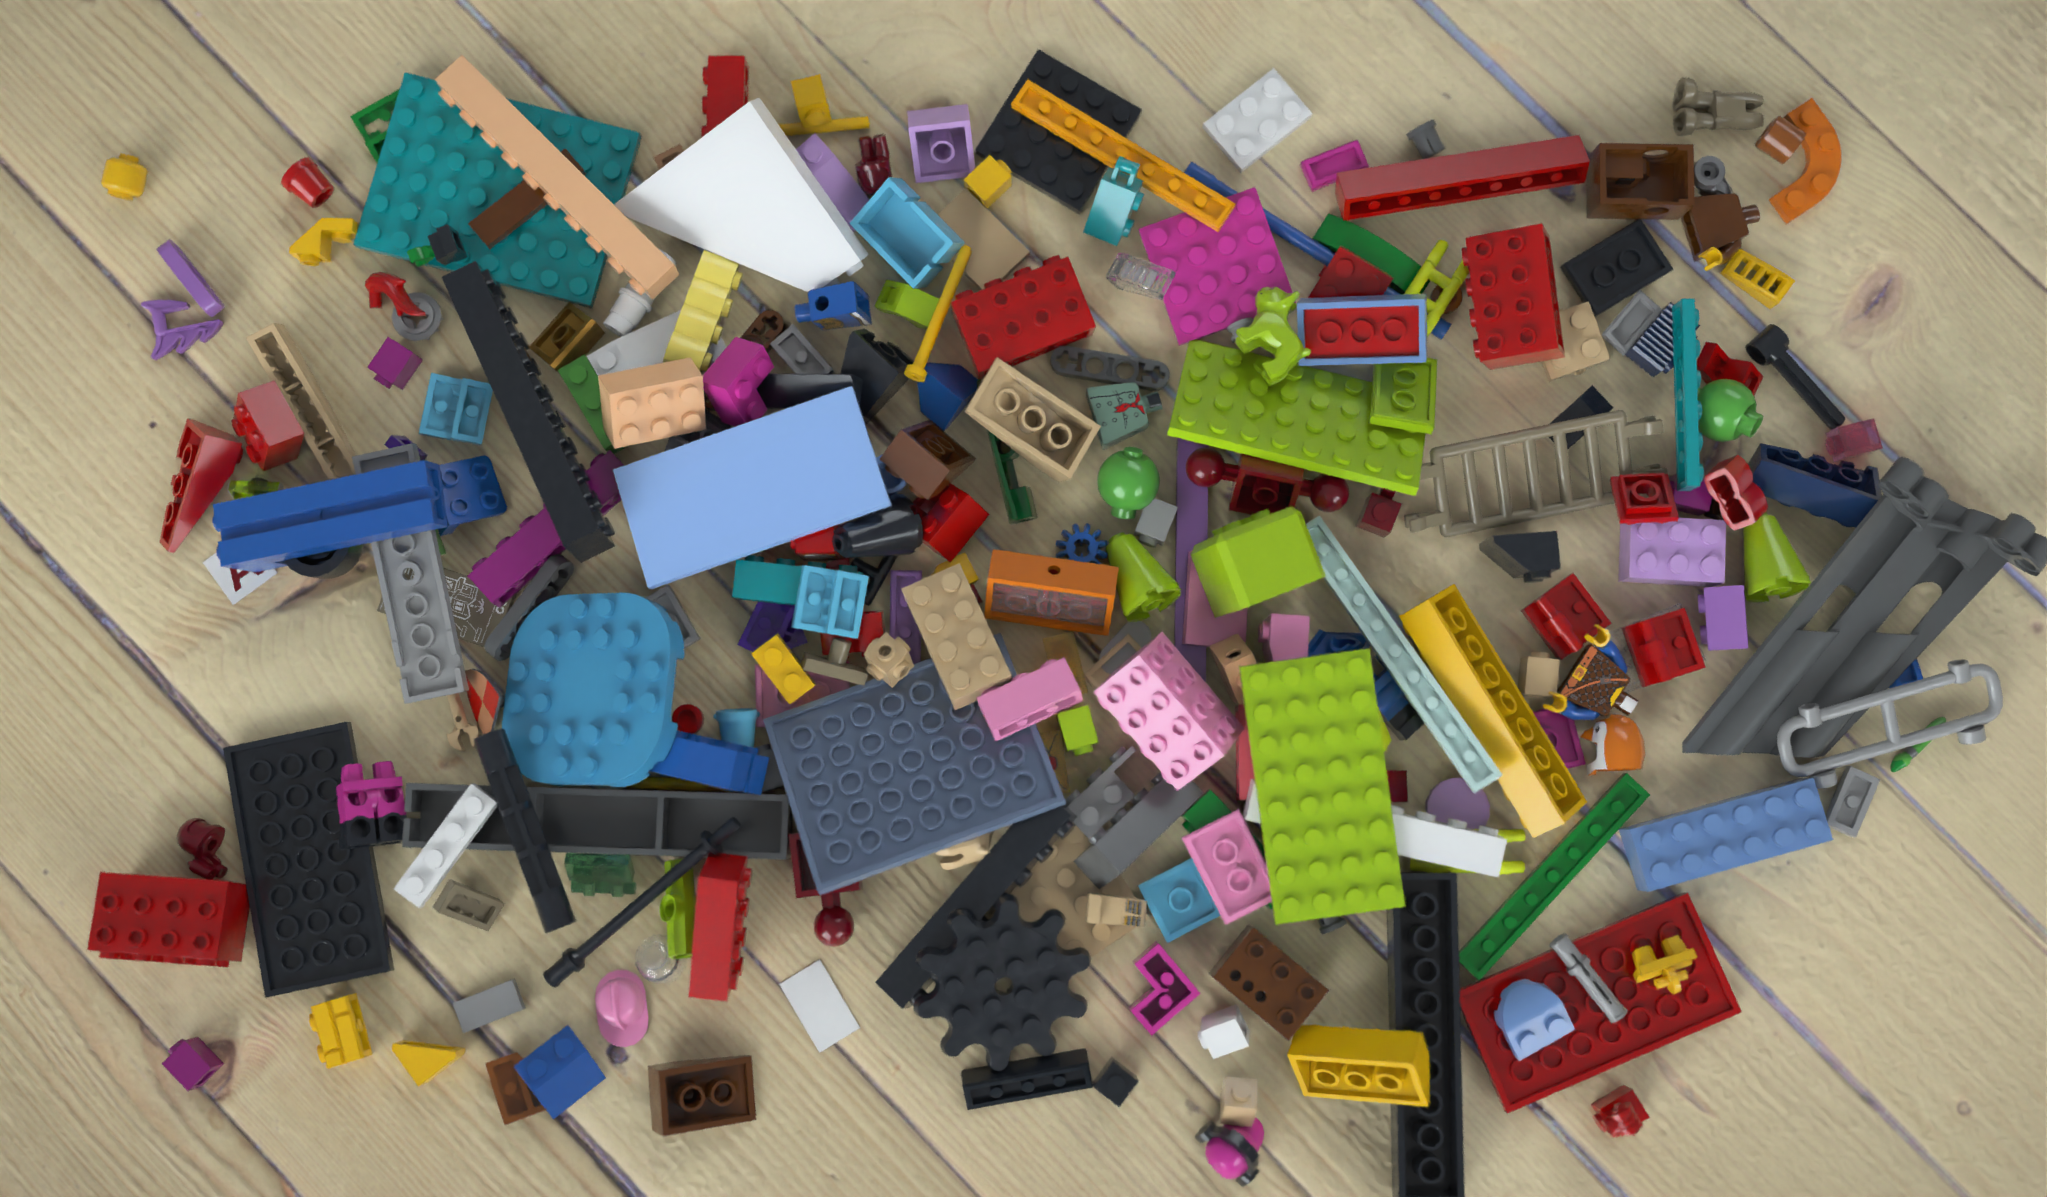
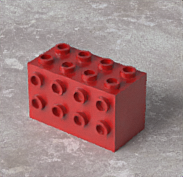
(1513, 297)
(1023, 315)
(169, 919)

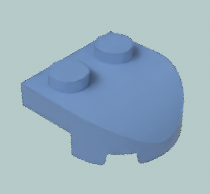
(1531, 1017)

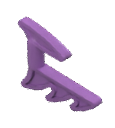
(187, 335)

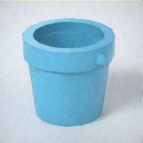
(737, 725)

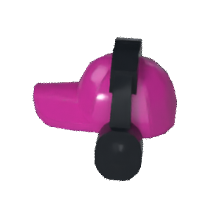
(1233, 1149)

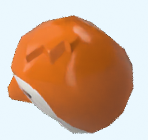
(1617, 745)

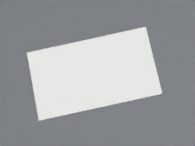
(819, 1006)

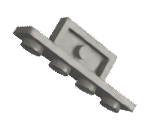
(1103, 796)

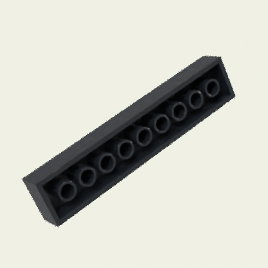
(530, 412)
(1426, 999)

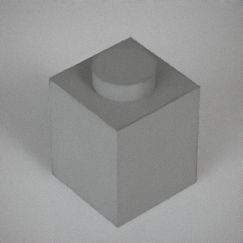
(1155, 523)

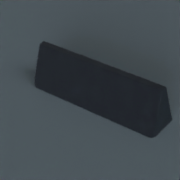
(789, 390)
(1027, 1079)

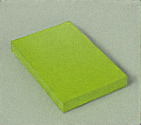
(1404, 395)

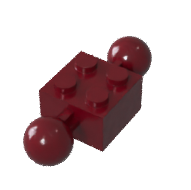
(1265, 483)
(833, 923)

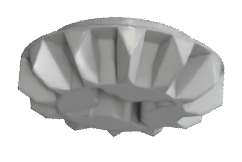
(407, 327)

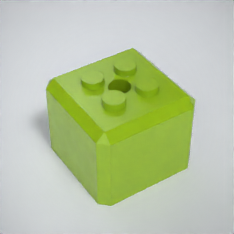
(1256, 560)

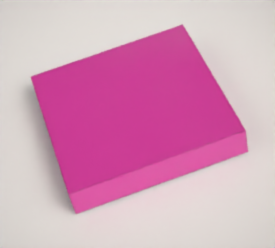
(1563, 736)

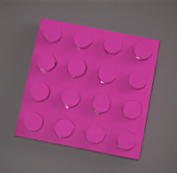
(1214, 269)

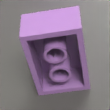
(1673, 552)

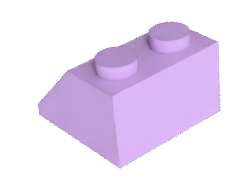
(941, 143)

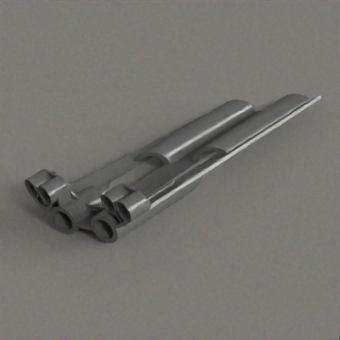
(1901, 542)

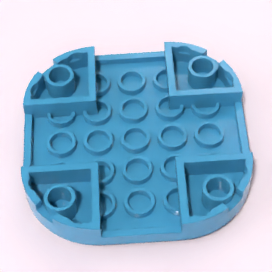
(592, 689)

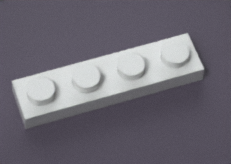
(446, 845)

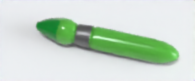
(1903, 759)

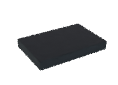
(1617, 267)

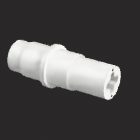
(629, 309)

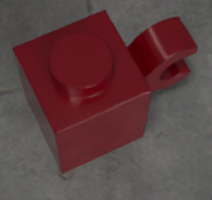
(1379, 513)

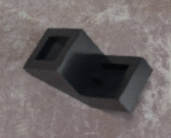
(1587, 404)

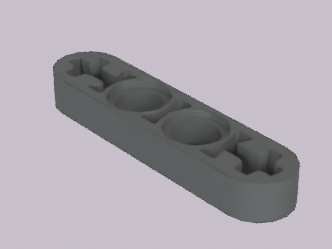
(1110, 362)
(548, 582)

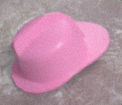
(621, 1008)

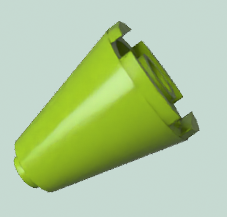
(1771, 562)
(1140, 579)

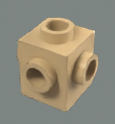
(888, 659)

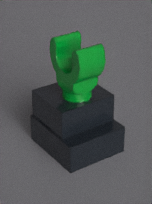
(444, 246)

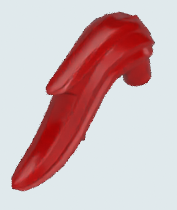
(394, 288)

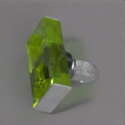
(256, 486)

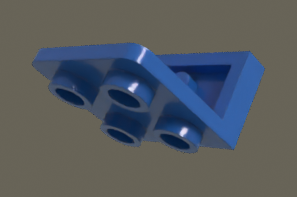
(470, 492)

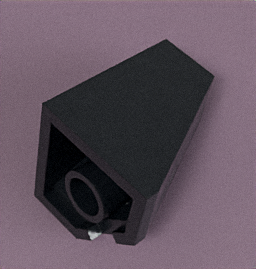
(879, 367)

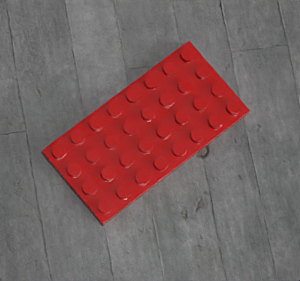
(1596, 1044)

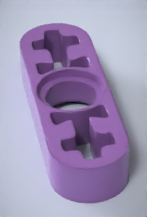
(190, 278)

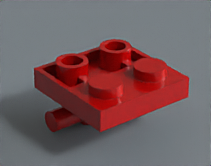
(1565, 616)
(1663, 647)

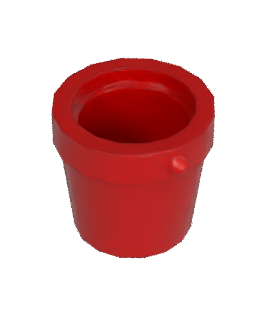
(307, 182)

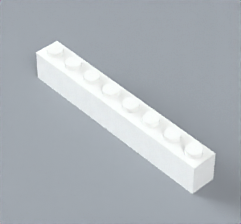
(1431, 840)

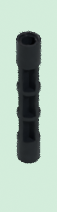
(524, 830)

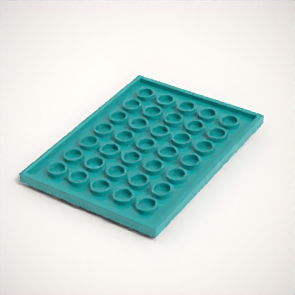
(444, 173)

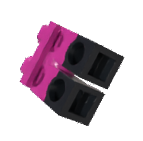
(370, 808)

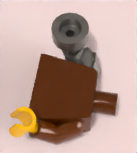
(1717, 219)

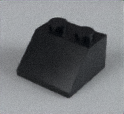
(1524, 554)

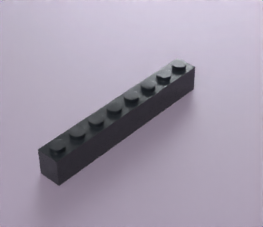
(995, 875)

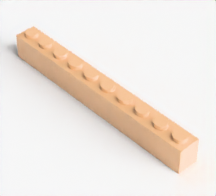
(557, 177)

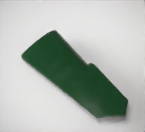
(1017, 499)

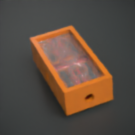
(1050, 592)

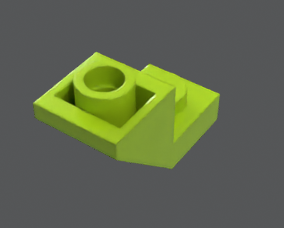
(906, 302)

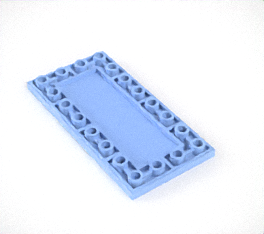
(751, 487)

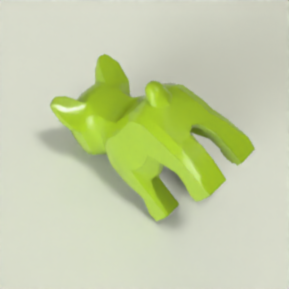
(1273, 333)

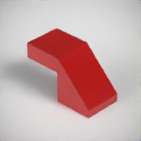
(1716, 365)

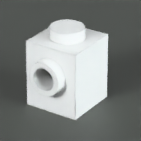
(1224, 1032)

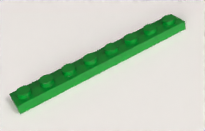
(1552, 876)

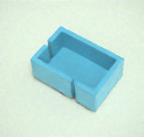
(907, 232)

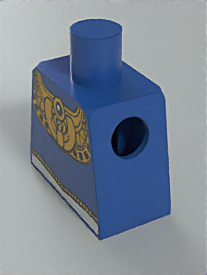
(836, 307)

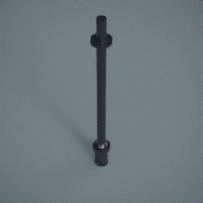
(574, 959)

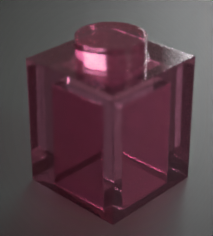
(1853, 440)

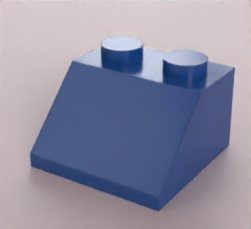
(560, 1072)

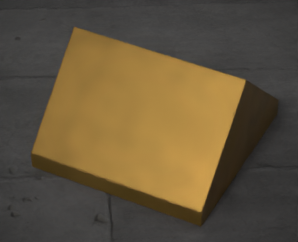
(567, 337)

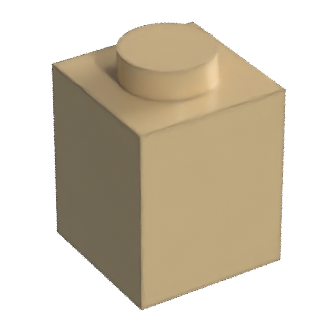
(1538, 675)
(1238, 1101)

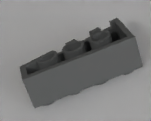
(1135, 829)

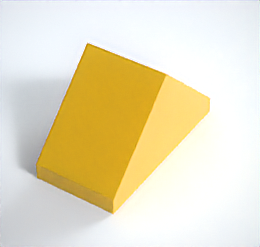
(425, 1060)

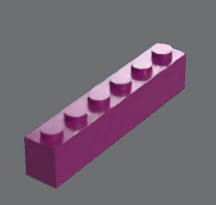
(523, 554)

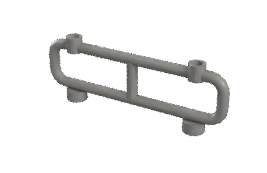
(1968, 728)

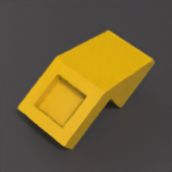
(317, 242)

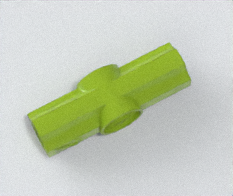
(678, 911)

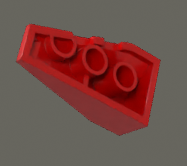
(205, 467)

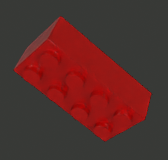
(719, 926)

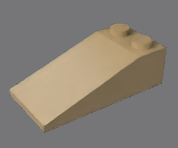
(1032, 421)

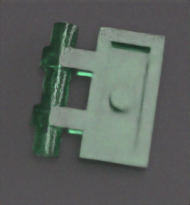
(600, 874)

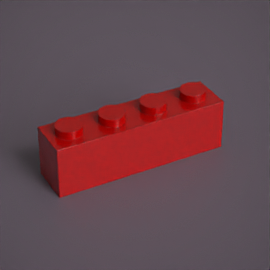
(726, 88)

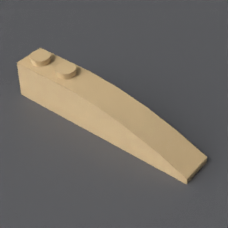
(305, 398)

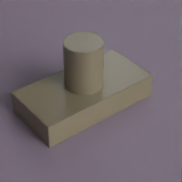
(835, 665)
(468, 905)

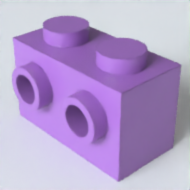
(1724, 618)

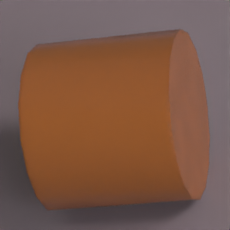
(1780, 139)

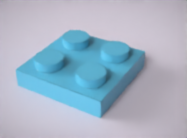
(1178, 900)

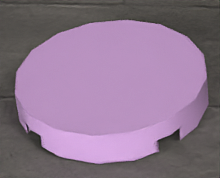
(1457, 801)

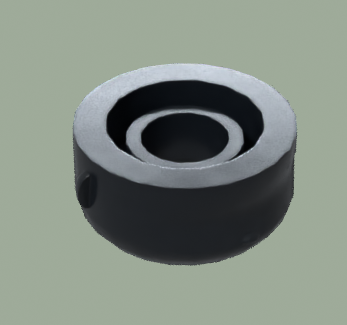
(327, 564)

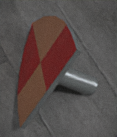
(484, 699)

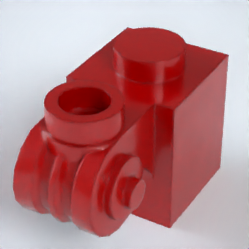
(1619, 1112)

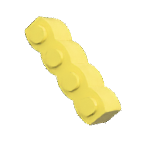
(703, 310)

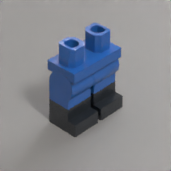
(1395, 706)

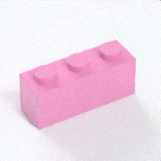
(1029, 698)

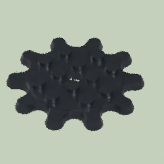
(993, 951)

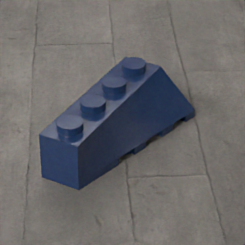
(1815, 484)

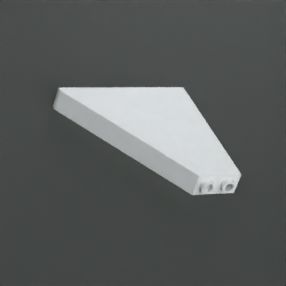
(751, 202)

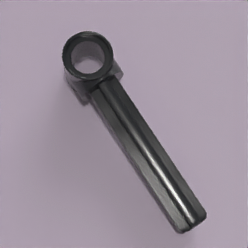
(1771, 348)

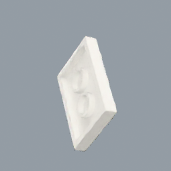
(1257, 120)

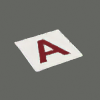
(235, 582)

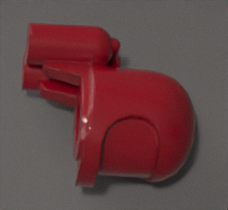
(875, 163)
(202, 842)

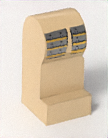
(1115, 910)

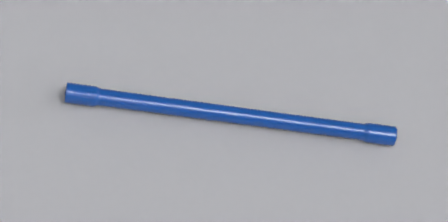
(1291, 234)

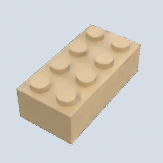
(956, 635)

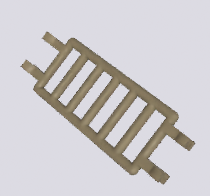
(1537, 510)

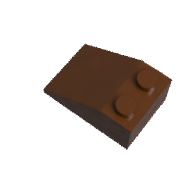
(926, 458)
(701, 1094)

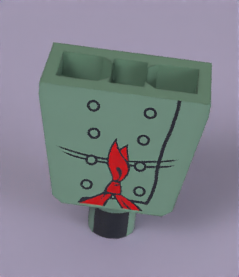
(1120, 411)

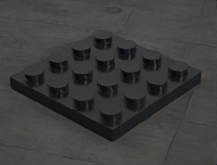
(1042, 156)

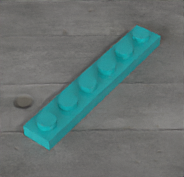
(1687, 407)

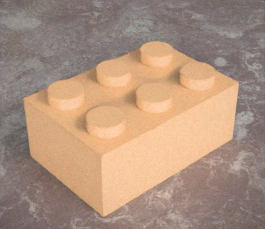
(652, 402)

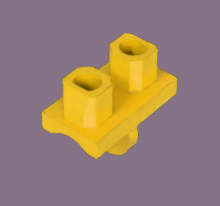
(1676, 958)

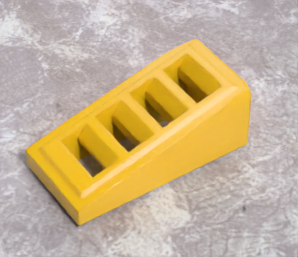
(1763, 269)

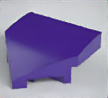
(768, 621)

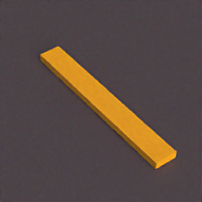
(1108, 145)

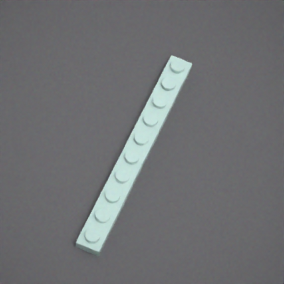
(1402, 661)

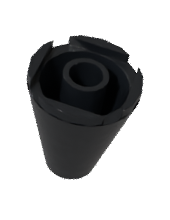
(882, 532)

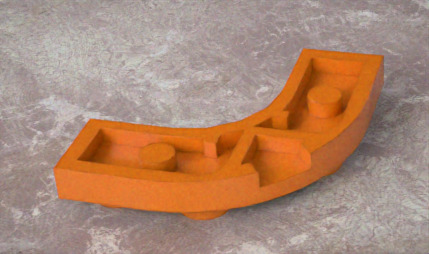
(1821, 167)

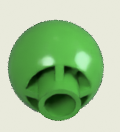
(1727, 411)
(1128, 482)

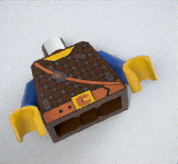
(1594, 682)

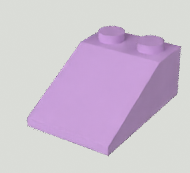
(833, 178)

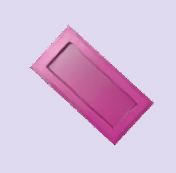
(1323, 168)

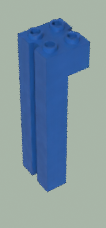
(329, 516)

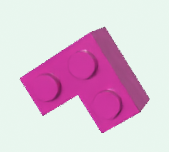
(734, 380)
(1169, 989)

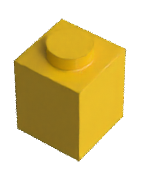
(811, 101)
(989, 180)

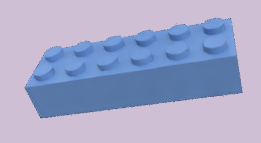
(1725, 834)

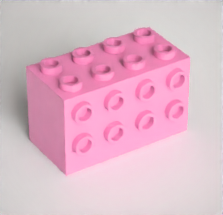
(1169, 711)

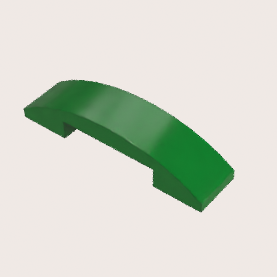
(1336, 232)

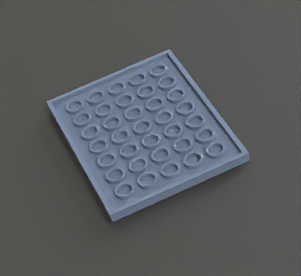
(902, 774)

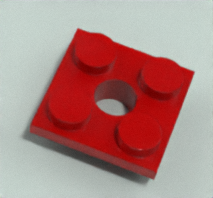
(1634, 508)

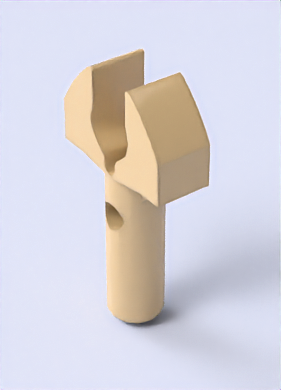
(461, 724)

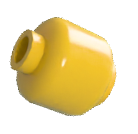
(124, 177)

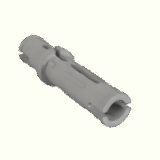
(1579, 967)

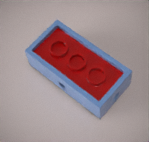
(1363, 329)

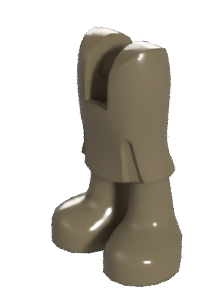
(1723, 109)

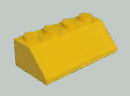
(1361, 1064)

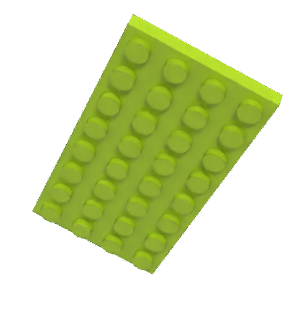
(1302, 421)
(1321, 786)

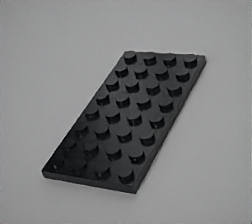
(309, 902)

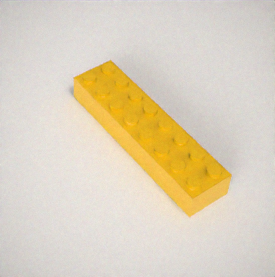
(1494, 710)

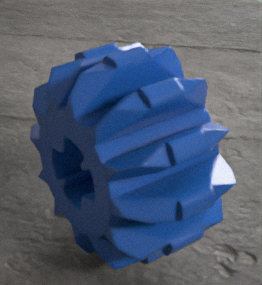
(1082, 537)

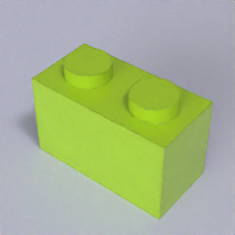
(1077, 730)

